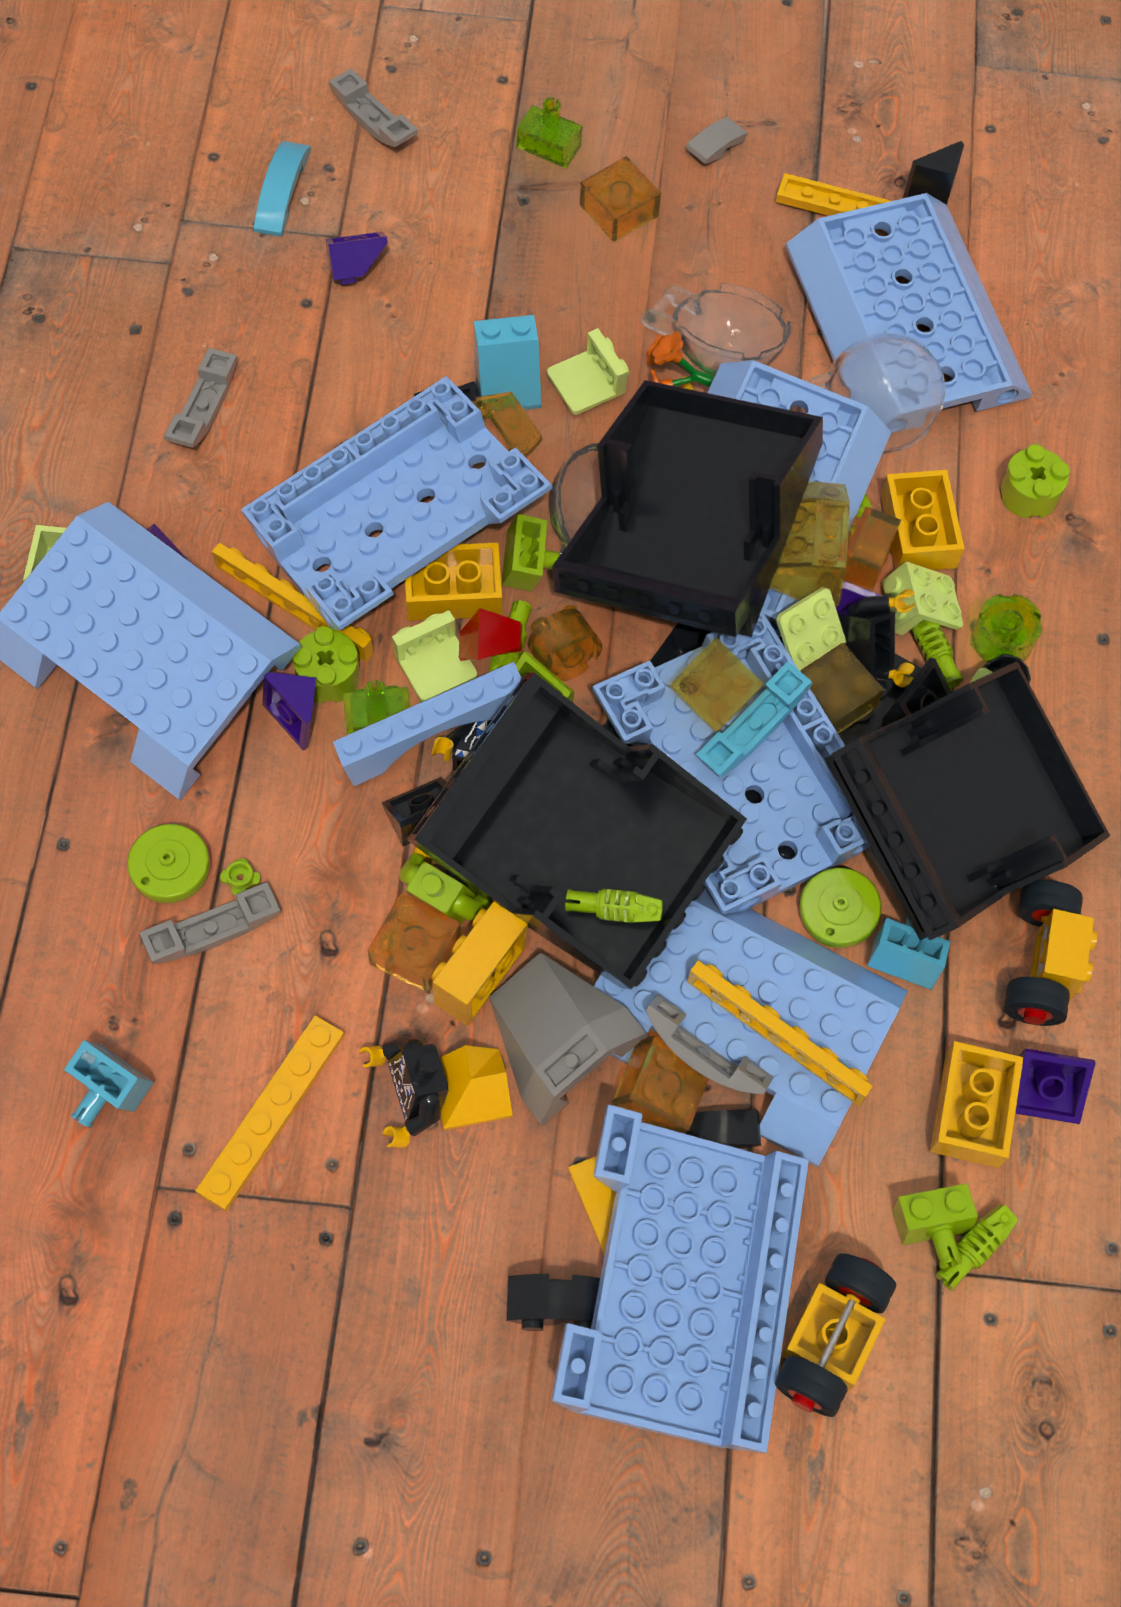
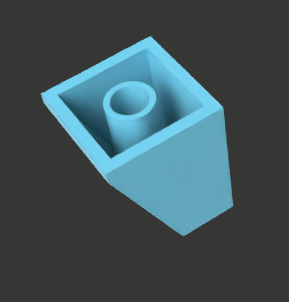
(508, 358)

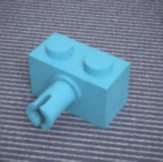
(903, 955)
(107, 1080)

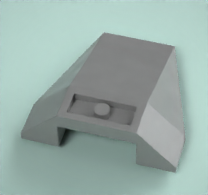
(558, 1032)

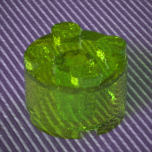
(1006, 627)

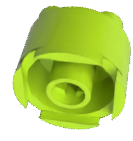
(1034, 482)
(331, 660)

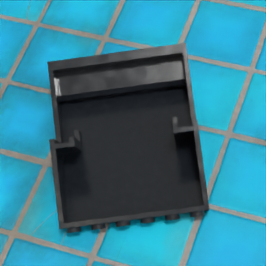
(692, 508)
(967, 800)
(570, 806)

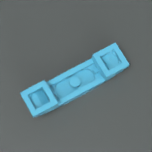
(279, 186)
(757, 721)

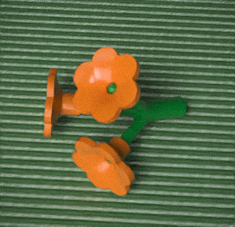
(667, 349)

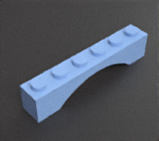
(377, 746)

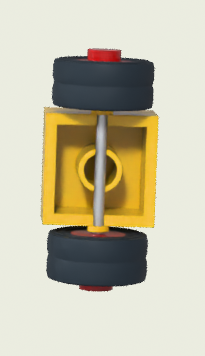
(1059, 954)
(835, 1335)

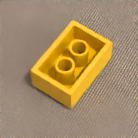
(928, 516)
(457, 582)
(479, 963)
(976, 1105)

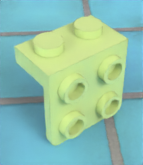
(590, 376)
(933, 597)
(810, 628)
(430, 656)

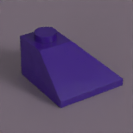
(354, 255)

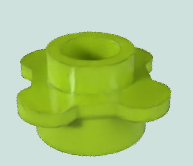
(237, 868)

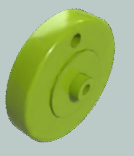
(168, 863)
(840, 907)

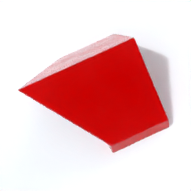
(489, 635)

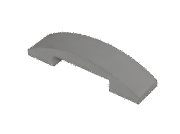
(369, 112)
(205, 399)
(211, 928)
(699, 1056)

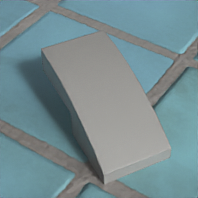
(715, 139)

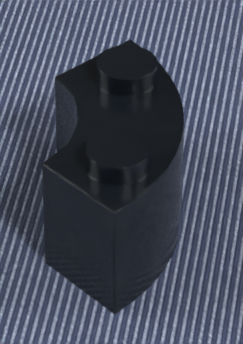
(544, 1301)

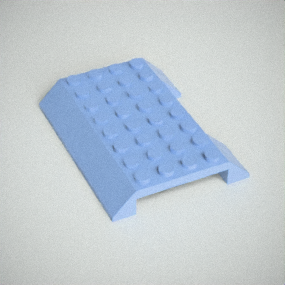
(143, 638)
(801, 980)
(687, 1287)

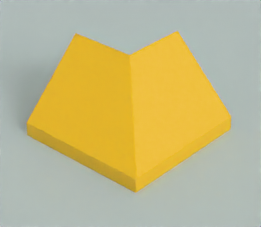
(475, 1087)

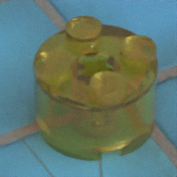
(564, 643)

